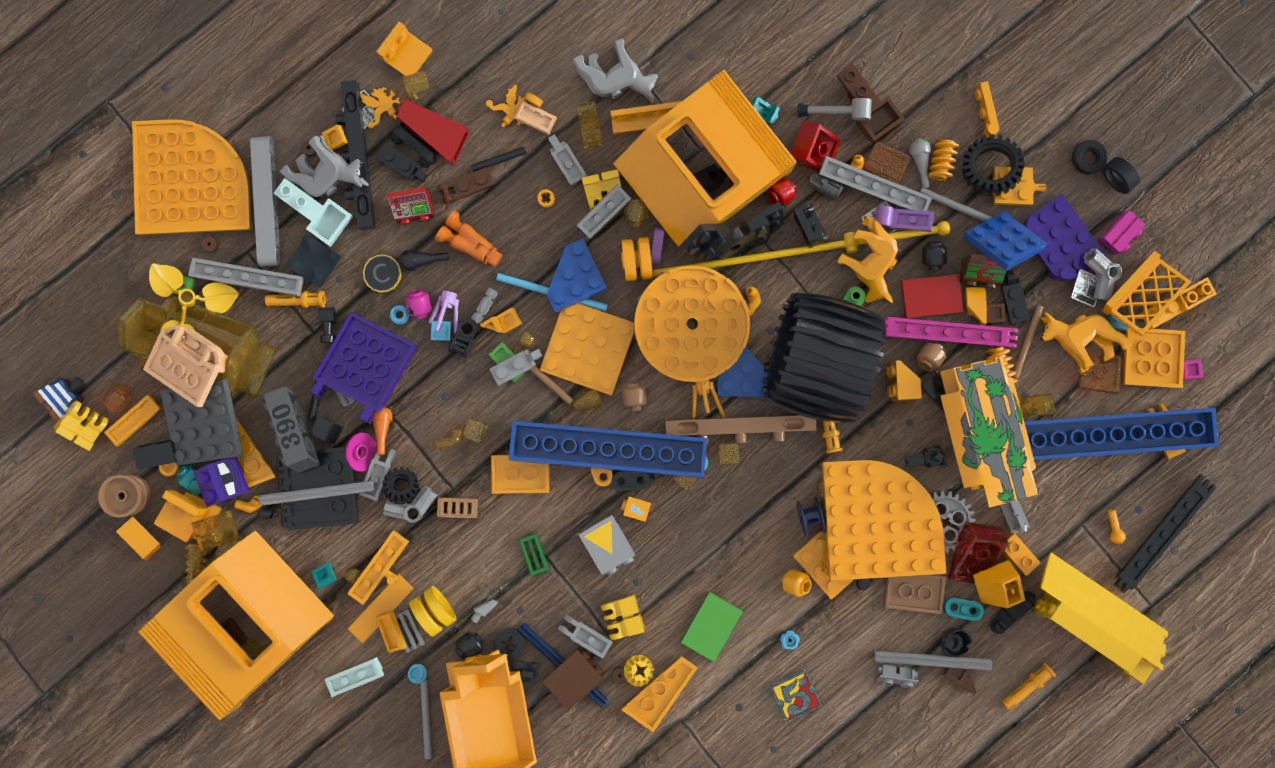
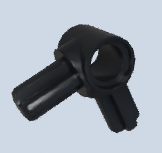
(929, 457)

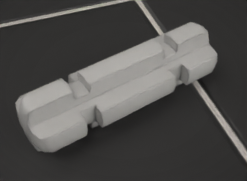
(484, 306)

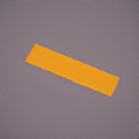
(384, 603)

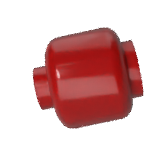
(782, 191)

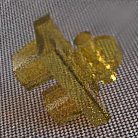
(1037, 405)

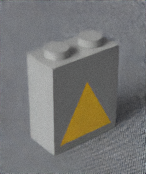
(607, 545)

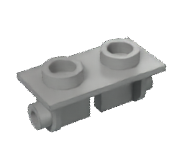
(1015, 517)
(904, 678)

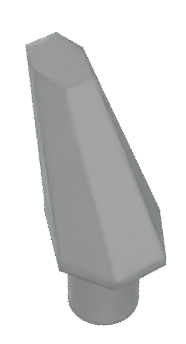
(483, 609)

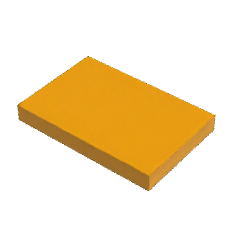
(518, 476)

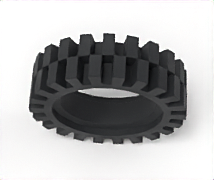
(993, 186)

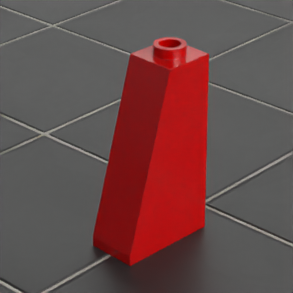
(435, 130)

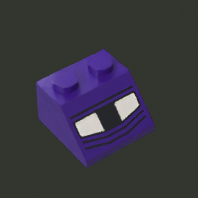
(221, 481)

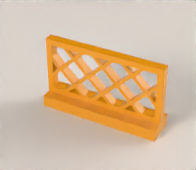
(1131, 285)

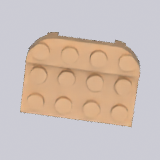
(186, 363)

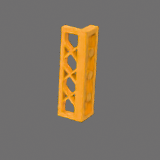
(638, 118)

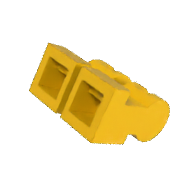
(594, 186)
(82, 435)
(626, 608)

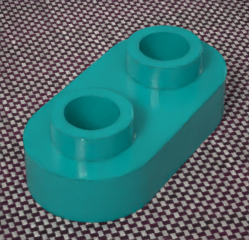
(962, 609)

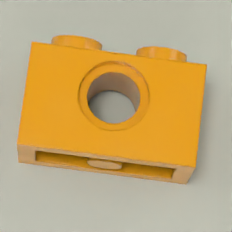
(1020, 555)

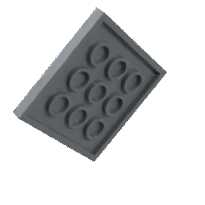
(202, 431)

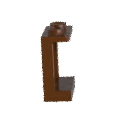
(573, 678)

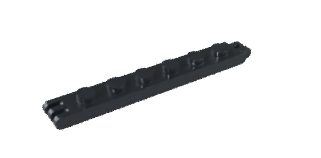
(1164, 534)

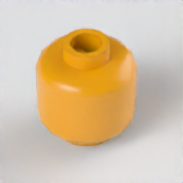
(796, 583)

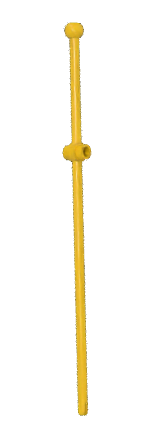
(850, 244)

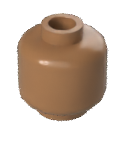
(931, 357)
(634, 396)

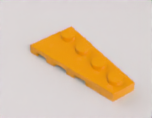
(657, 697)

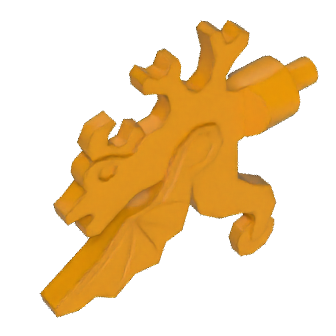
(384, 104)
(510, 109)

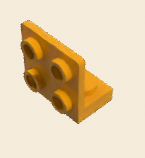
(404, 51)
(179, 514)

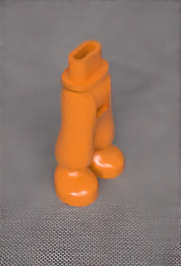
(468, 240)

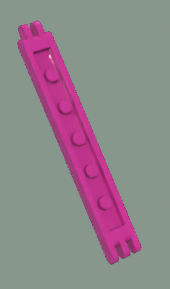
(950, 332)

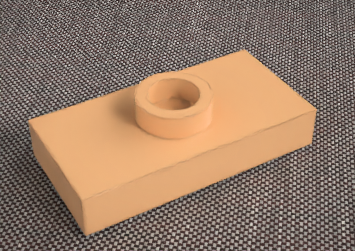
(535, 118)

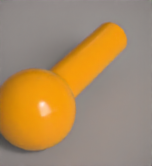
(1116, 536)

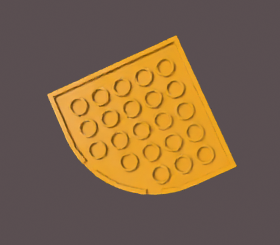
(187, 180)
(879, 522)

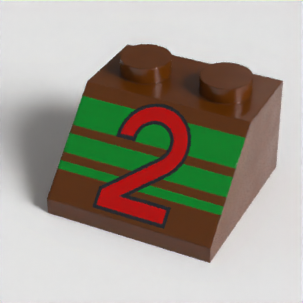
(981, 270)

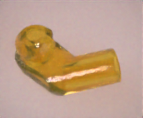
(255, 648)

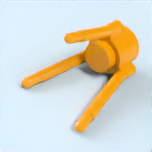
(702, 388)

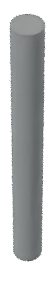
(955, 205)
(426, 720)

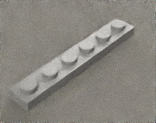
(874, 185)
(246, 277)

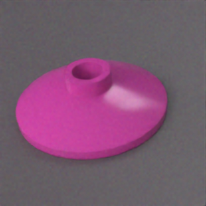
(360, 451)

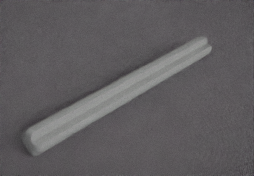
(314, 493)
(933, 660)

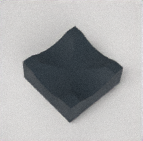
(313, 261)

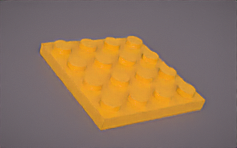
(588, 347)

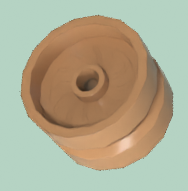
(124, 495)

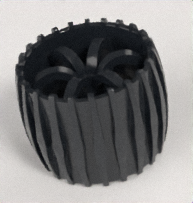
(824, 358)

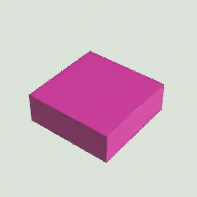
(1192, 370)

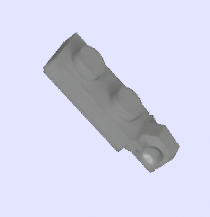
(566, 161)
(515, 366)

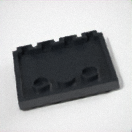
(319, 511)

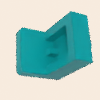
(765, 110)
(187, 479)

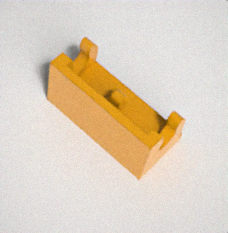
(139, 538)

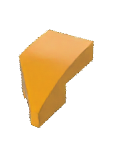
(976, 303)
(503, 322)

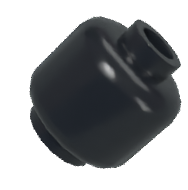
(934, 255)
(468, 645)

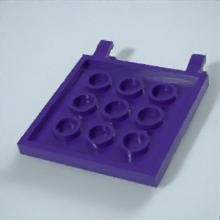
(364, 364)

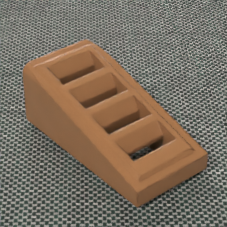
(440, 508)

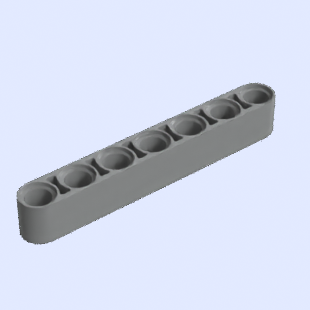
(265, 201)

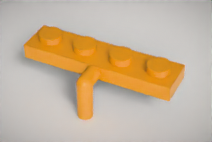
(379, 568)

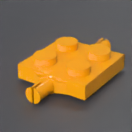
(1022, 193)

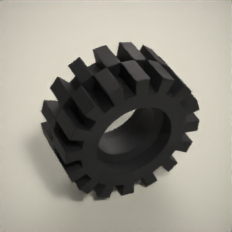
(400, 496)

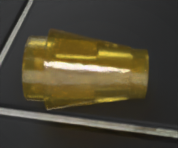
(588, 400)

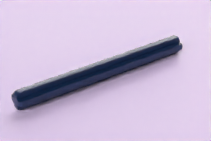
(555, 658)

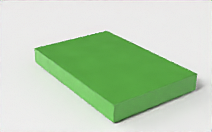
(711, 626)

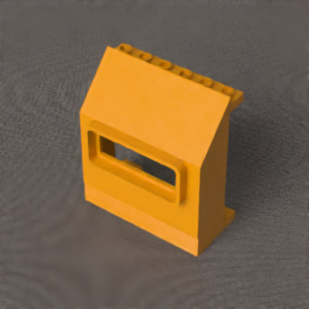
(734, 138)
(202, 649)

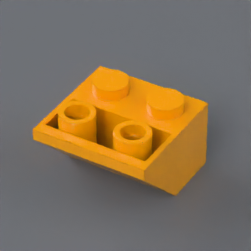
(903, 382)
(999, 586)

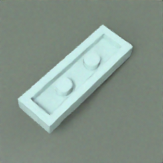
(354, 677)

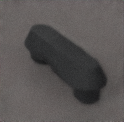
(401, 133)
(1009, 616)

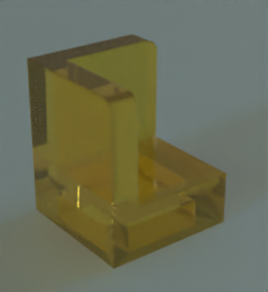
(416, 83)
(474, 430)

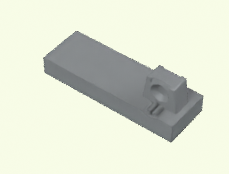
(603, 211)

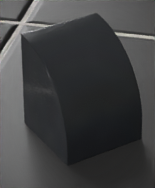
(326, 430)

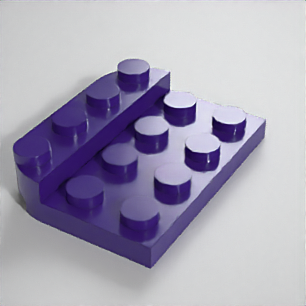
(1065, 239)

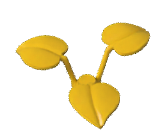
(167, 279)

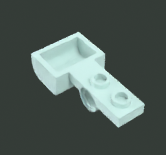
(326, 219)

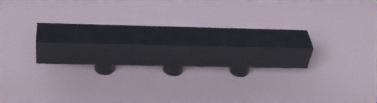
(357, 150)

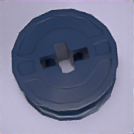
(811, 517)

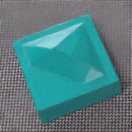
(324, 575)

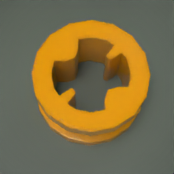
(540, 199)

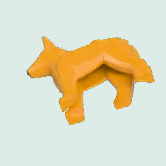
(875, 265)
(1077, 335)

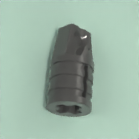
(825, 185)

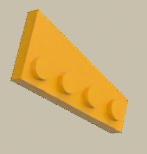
(252, 462)

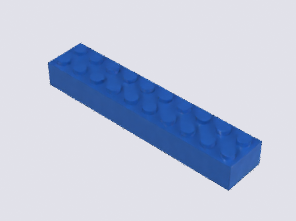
(1123, 433)
(608, 449)

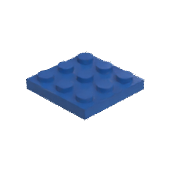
(1005, 240)

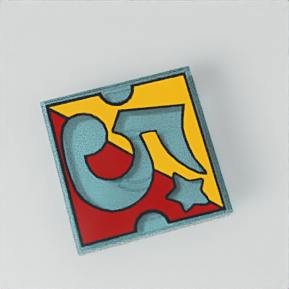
(795, 695)

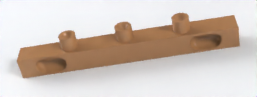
(740, 426)

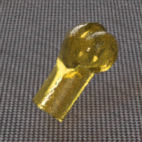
(451, 441)

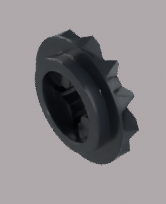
(517, 640)

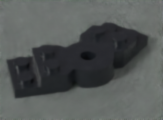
(718, 240)

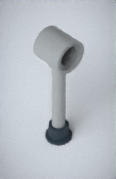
(859, 109)

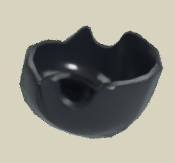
(955, 642)

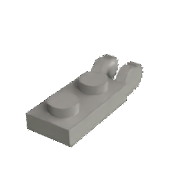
(376, 473)
(587, 637)

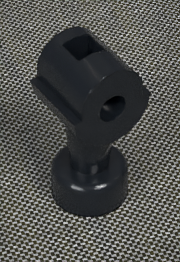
(327, 317)

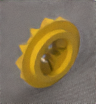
(630, 670)

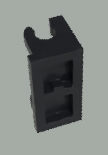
(810, 225)
(154, 454)

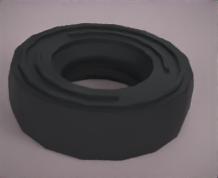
(1097, 148)

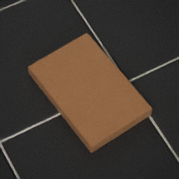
(916, 593)

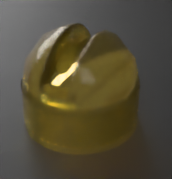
(527, 339)
(352, 575)

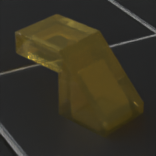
(589, 124)

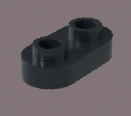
(630, 481)

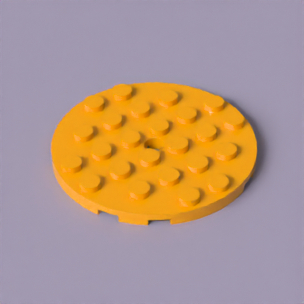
(720, 319)

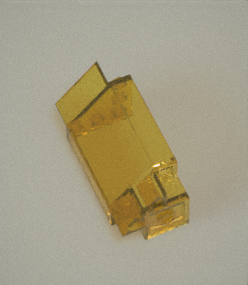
(246, 358)

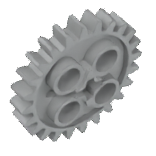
(950, 507)

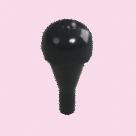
(411, 259)

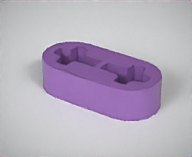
(657, 245)

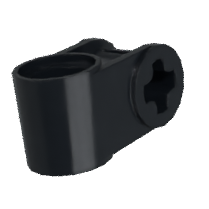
(462, 339)

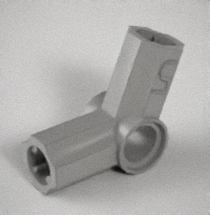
(1105, 272)
(420, 503)

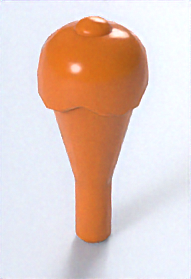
(381, 425)

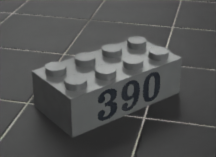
(290, 430)

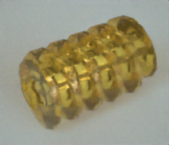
(194, 562)

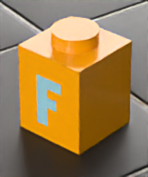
(636, 508)

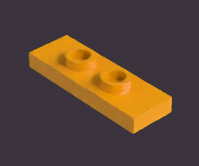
(133, 420)

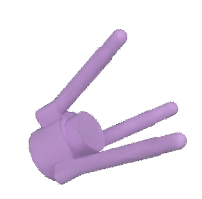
(446, 300)

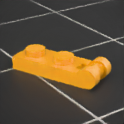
(987, 109)

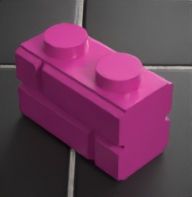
(1121, 232)

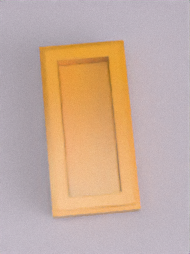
(391, 632)

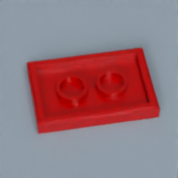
(932, 296)

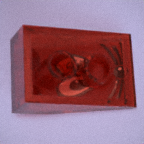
(976, 550)

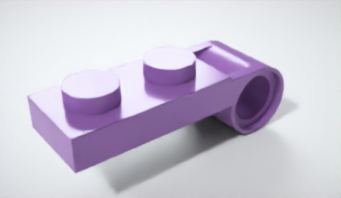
(904, 219)

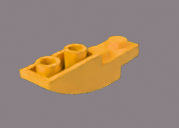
(1186, 300)

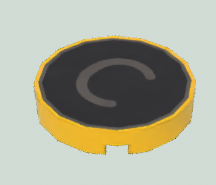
(382, 273)

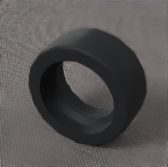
(1121, 175)

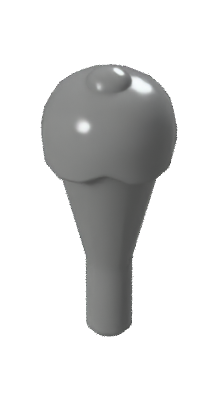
(920, 152)

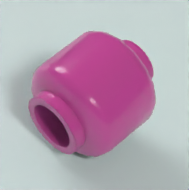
(418, 303)

